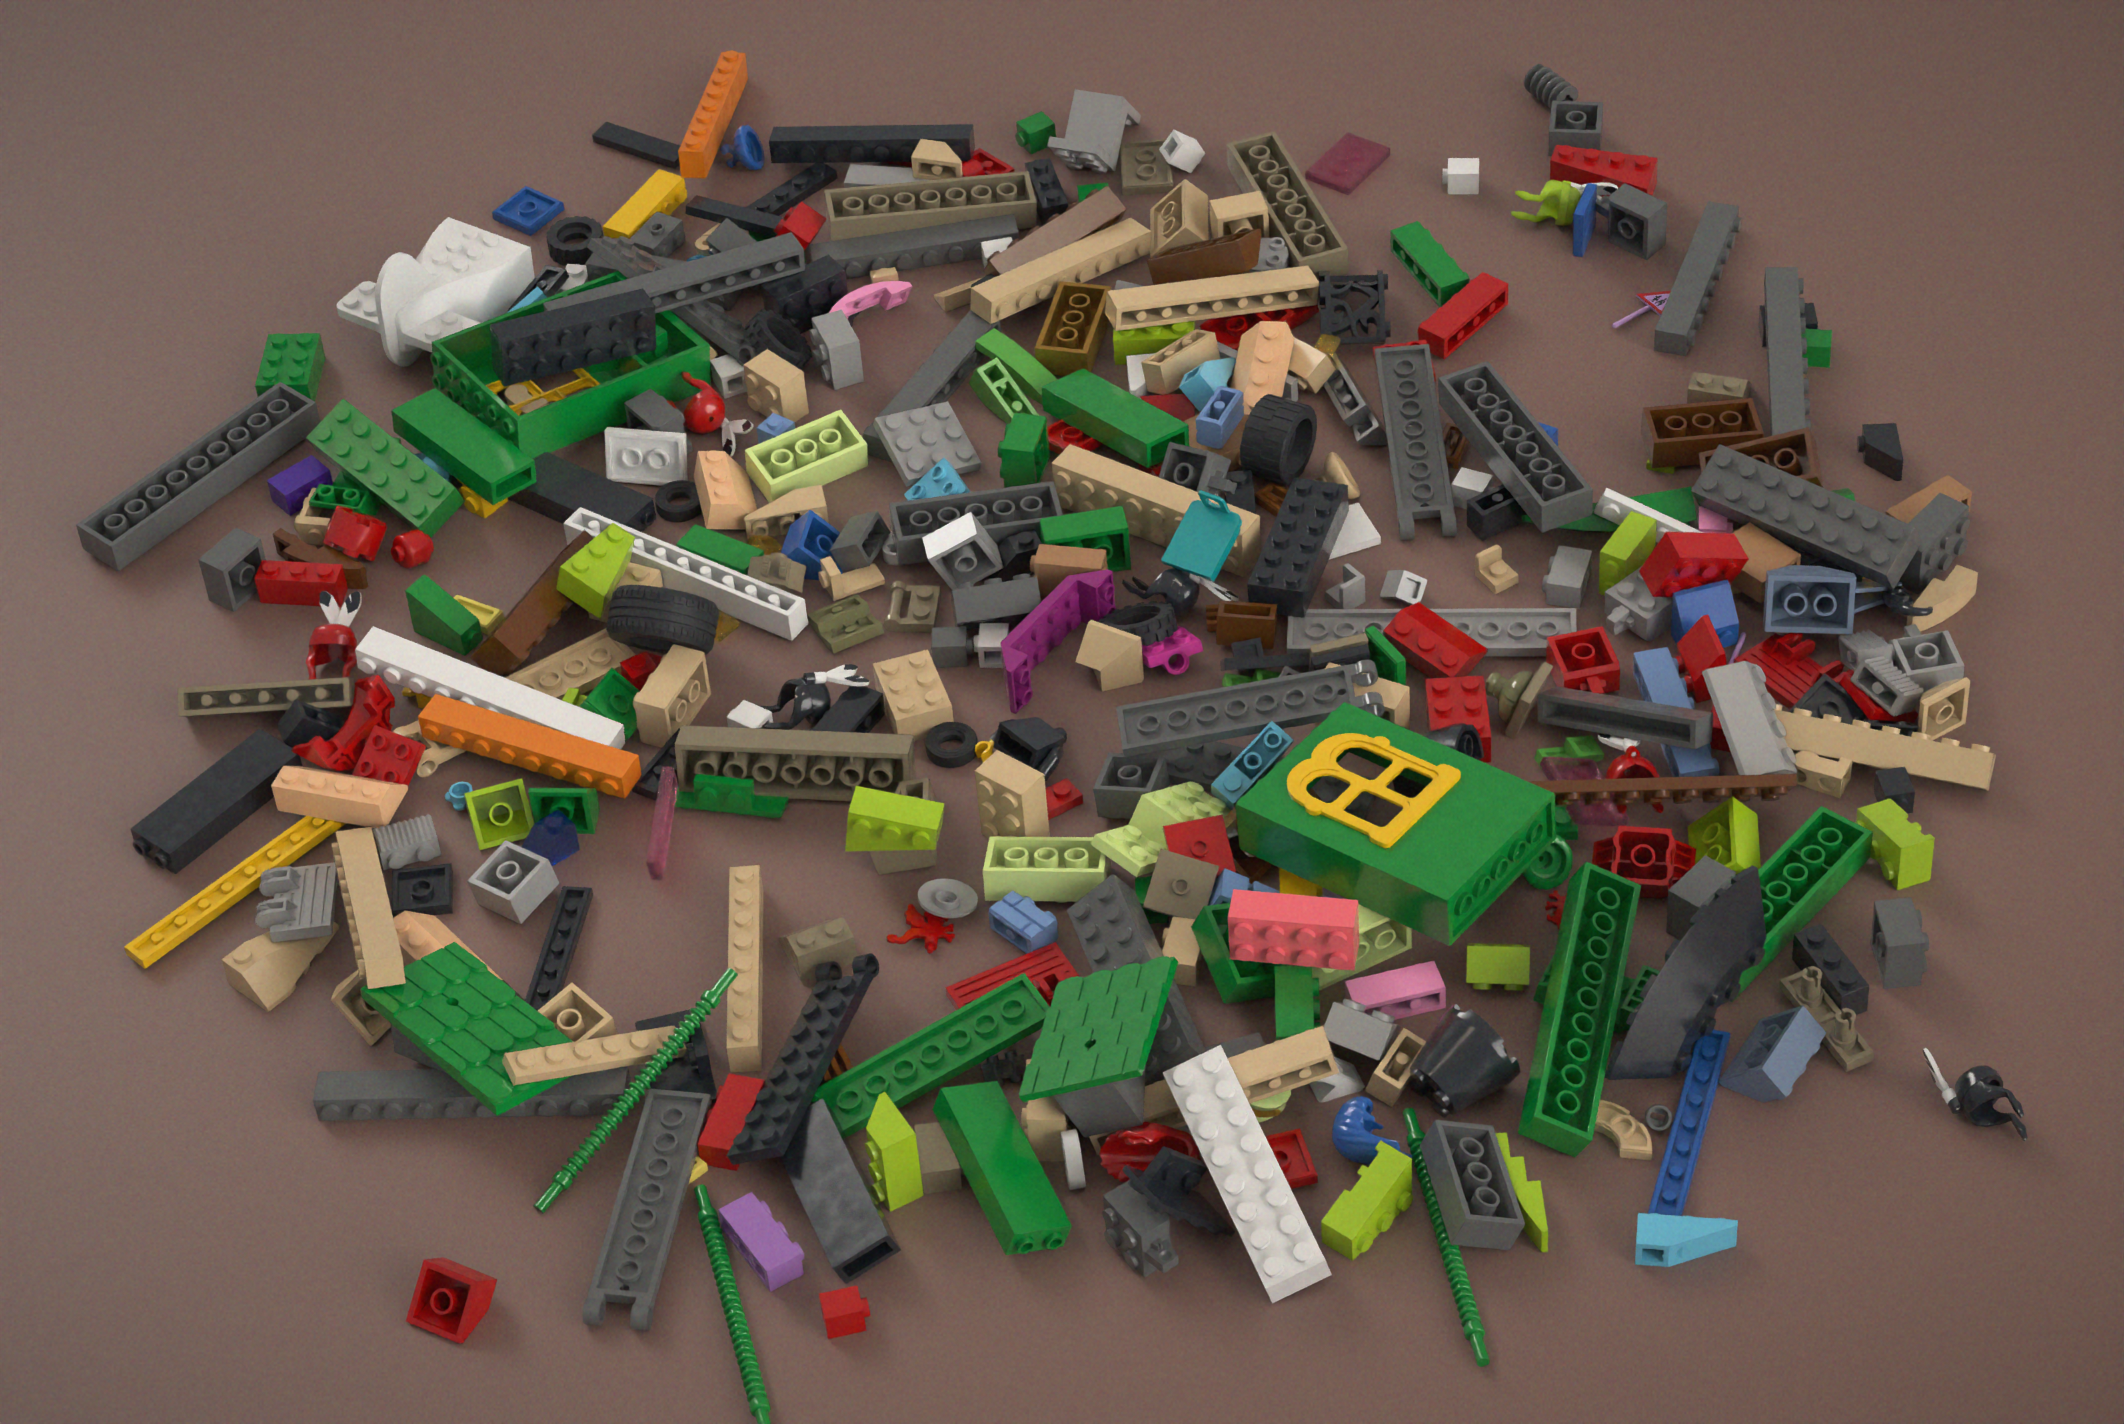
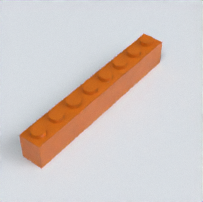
(713, 115)
(530, 746)

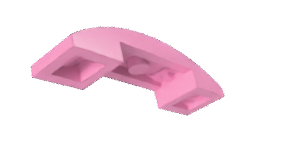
(886, 293)

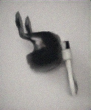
(1178, 589)
(812, 695)
(1976, 1094)

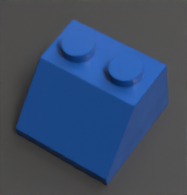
(810, 541)
(1708, 599)

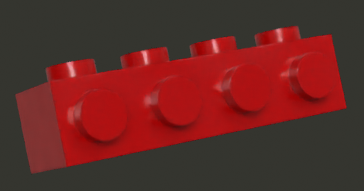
(1464, 314)

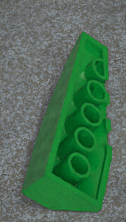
(1673, 503)

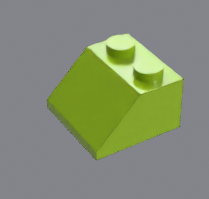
(499, 813)
(1498, 965)

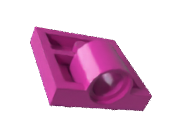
(1180, 642)

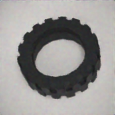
(776, 334)
(1149, 621)

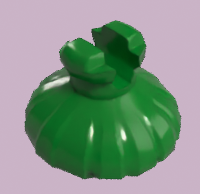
(1551, 866)

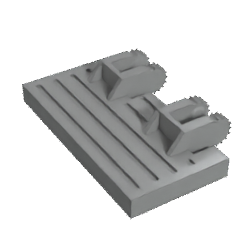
(301, 901)

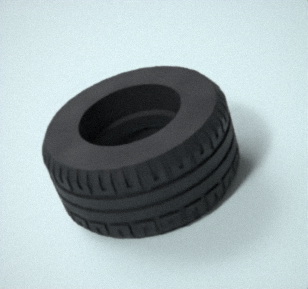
(661, 617)

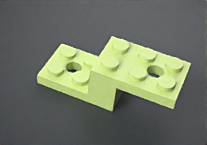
(1140, 841)

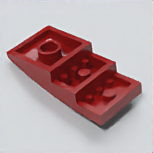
(1230, 328)

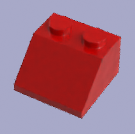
(1699, 651)
(450, 1298)

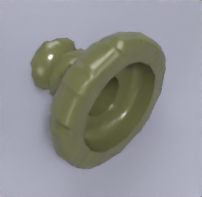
(1507, 691)

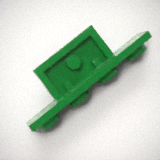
(730, 796)

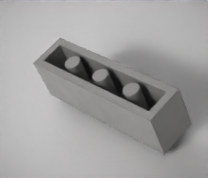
(877, 175)

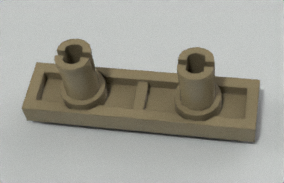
(1840, 1036)

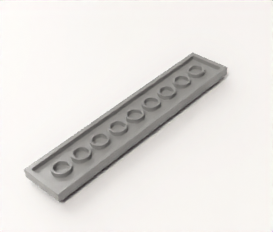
(1498, 629)

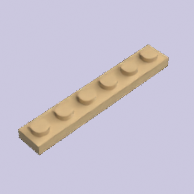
(586, 1055)

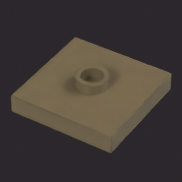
(1180, 885)

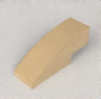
(1945, 597)

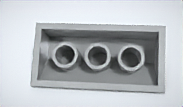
(1749, 719)

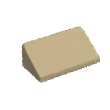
(955, 297)

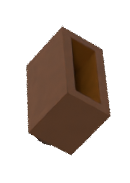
(1246, 621)

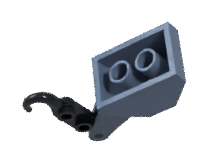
(1825, 600)

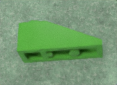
(999, 391)

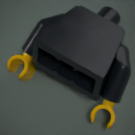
(1027, 741)

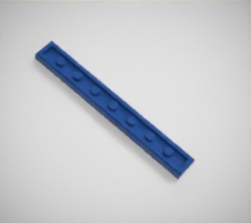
(1689, 1124)

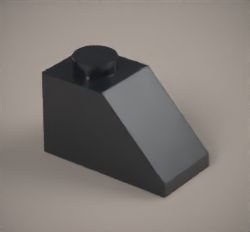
(1882, 449)
(1244, 493)
(1016, 555)
(306, 721)

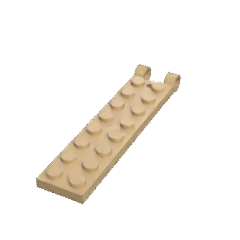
(575, 667)

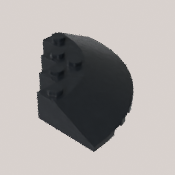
(1693, 983)

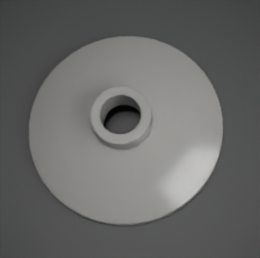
(947, 898)

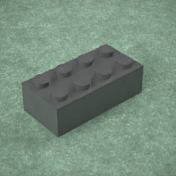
(1472, 1185)

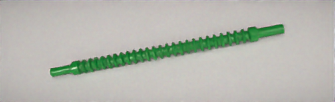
(562, 1179)
(733, 1310)

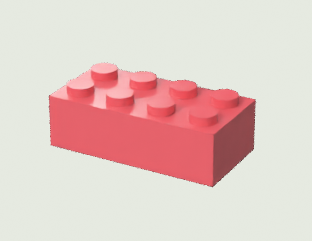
(1293, 929)

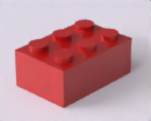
(1691, 561)
(1459, 701)

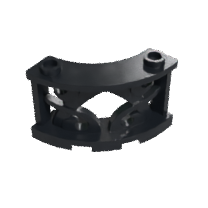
(1335, 287)

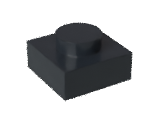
(1247, 648)

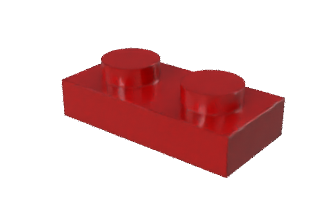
(1062, 797)

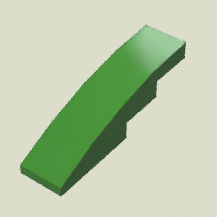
(1021, 365)

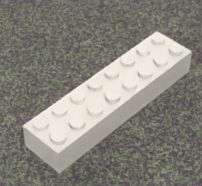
(1247, 1174)

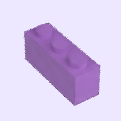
(762, 1241)

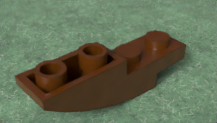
(296, 550)

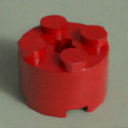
(355, 533)

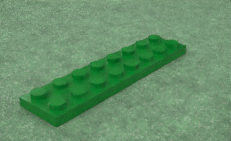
(936, 1053)

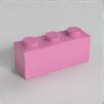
(1400, 991)

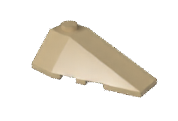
(270, 969)

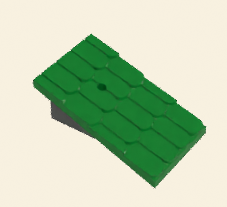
(463, 1024)
(1099, 1045)

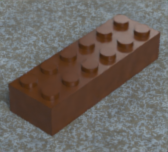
(529, 618)

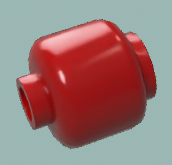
(412, 548)

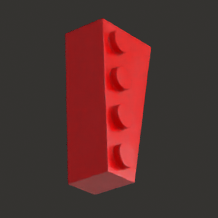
(1599, 166)

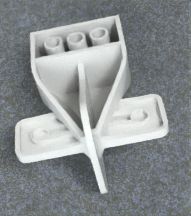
(451, 286)

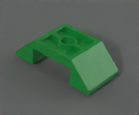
(347, 494)

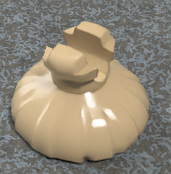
(1338, 472)

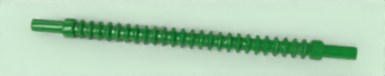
(1451, 1255)

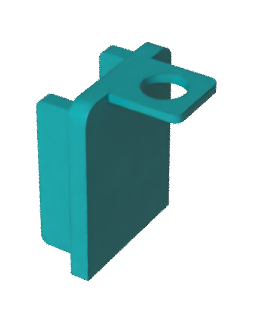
(1203, 537)

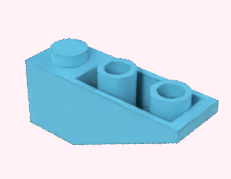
(1204, 379)
(1251, 765)
(1677, 1239)

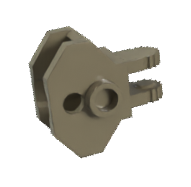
(778, 572)

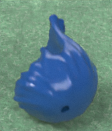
(1354, 1129)

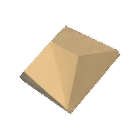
(1112, 655)
(1944, 708)
(357, 1011)

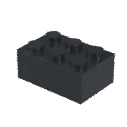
(807, 292)

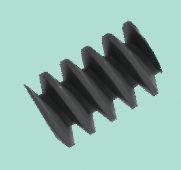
(1548, 85)

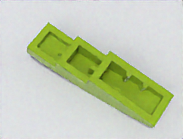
(1528, 1196)

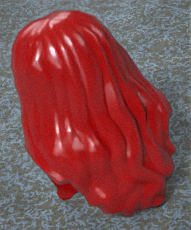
(1141, 1145)

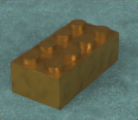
(1073, 328)

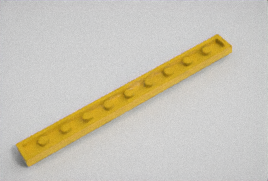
(228, 890)

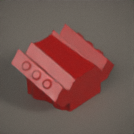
(1645, 857)

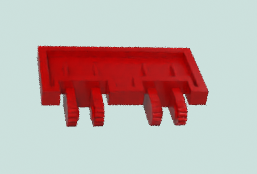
(1785, 675)
(1043, 968)

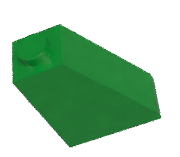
(442, 617)

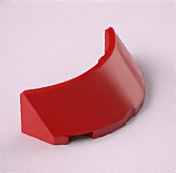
(369, 708)

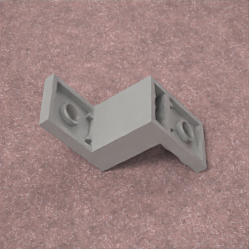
(1094, 131)

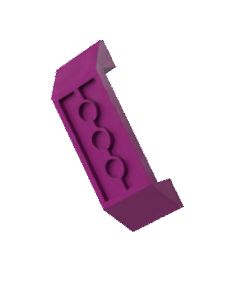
(1073, 601)

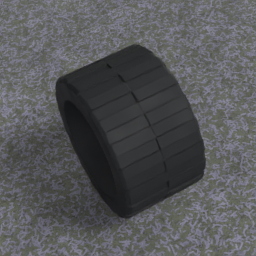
(1278, 439)

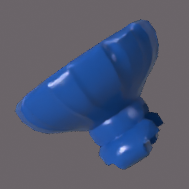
(745, 149)

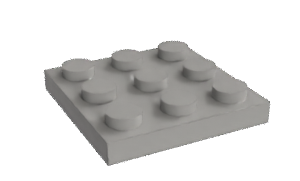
(924, 437)

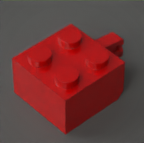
(1584, 661)

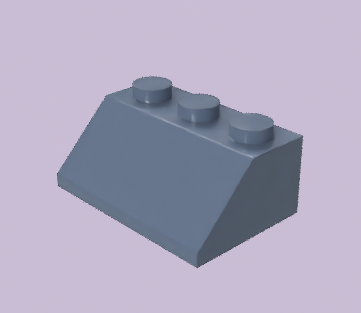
(1774, 1055)

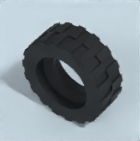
(570, 229)

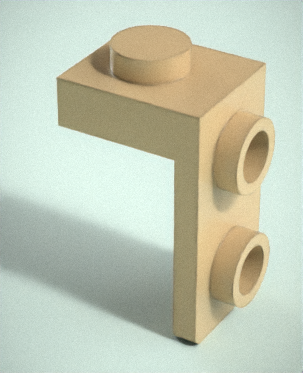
(309, 524)
(848, 583)

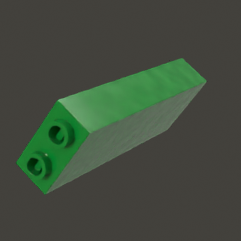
(1114, 416)
(464, 446)
(1001, 1168)

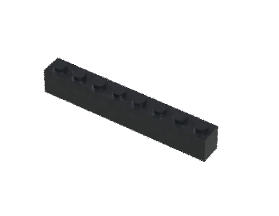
(864, 143)

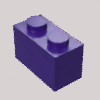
(295, 483)

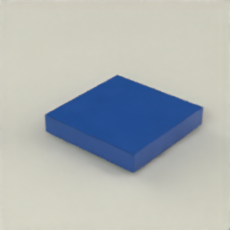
(528, 210)
(1584, 219)

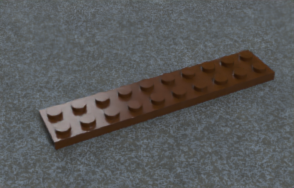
(1679, 789)

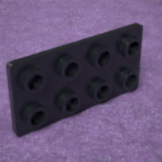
(688, 1072)
(1169, 1188)

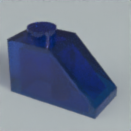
(553, 838)

